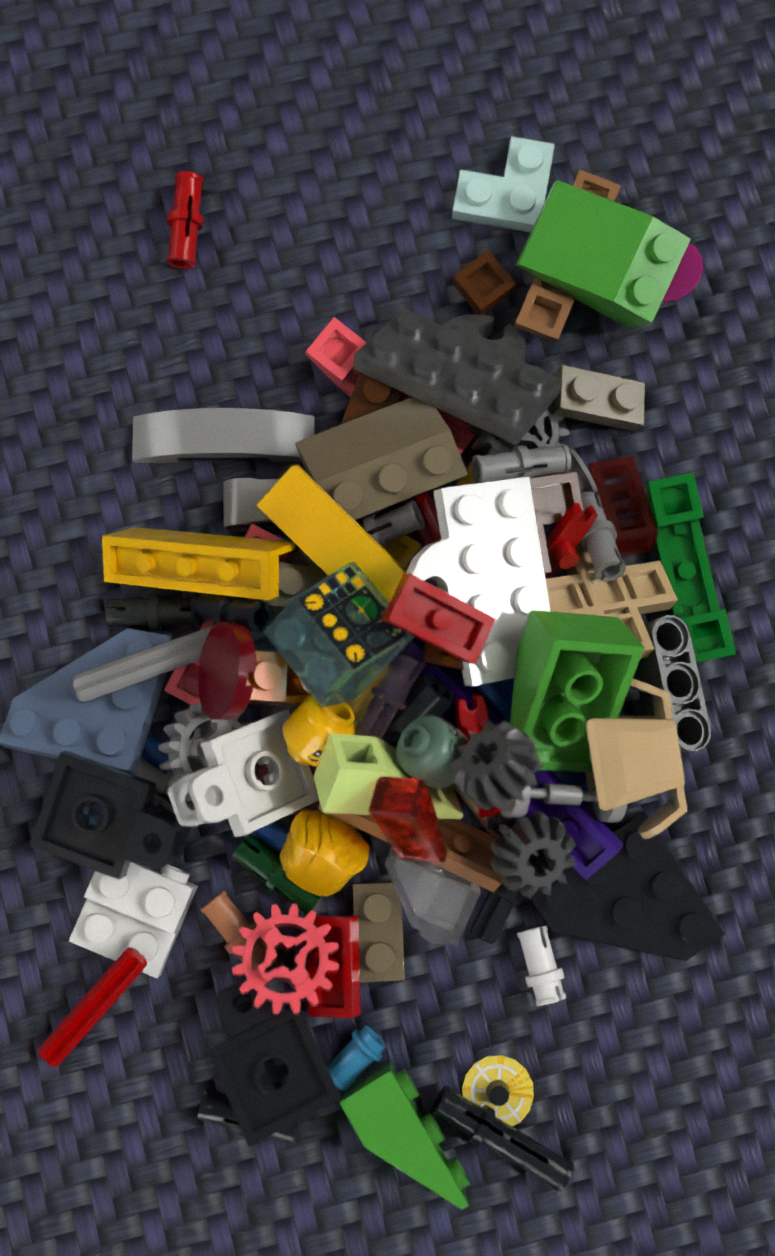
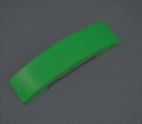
(685, 560)

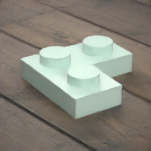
(511, 199)

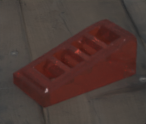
(634, 533)
(408, 819)

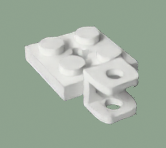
(230, 784)

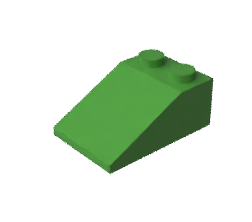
(603, 254)
(568, 673)

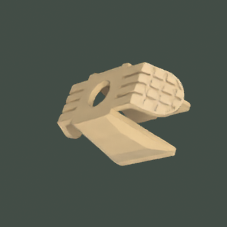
(637, 760)

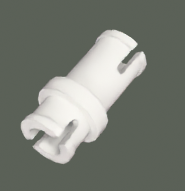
(541, 966)

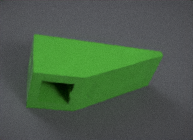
(396, 1131)

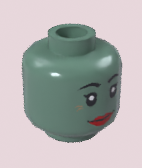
(429, 749)

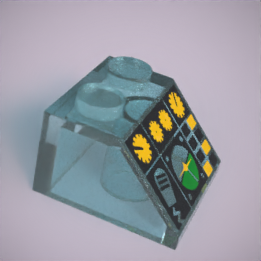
(337, 635)

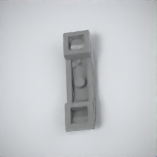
(219, 434)

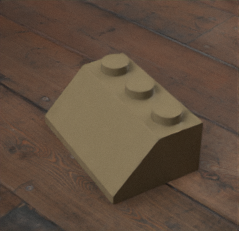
(383, 457)

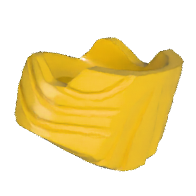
(322, 852)

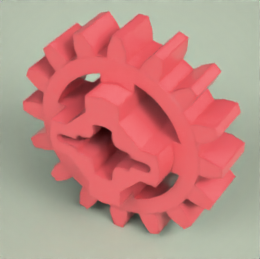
(272, 940)

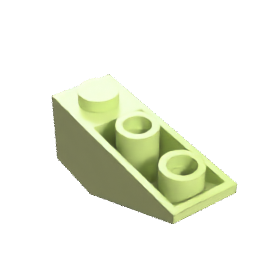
(350, 773)

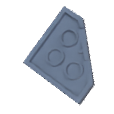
(103, 729)

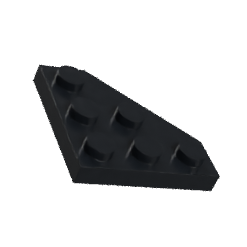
(633, 901)

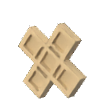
(638, 591)

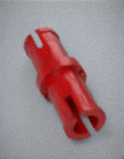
(185, 220)

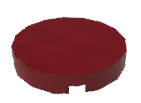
(224, 671)

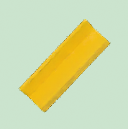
(327, 530)
(194, 562)

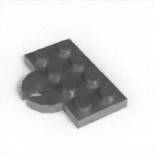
(461, 370)

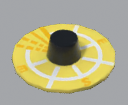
(500, 1085)

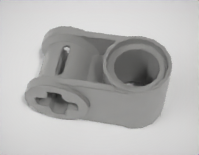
(240, 503)

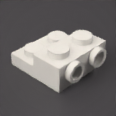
(135, 912)

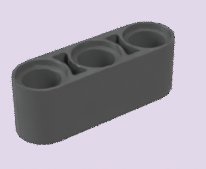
(678, 665)

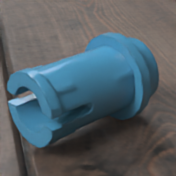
(355, 1057)

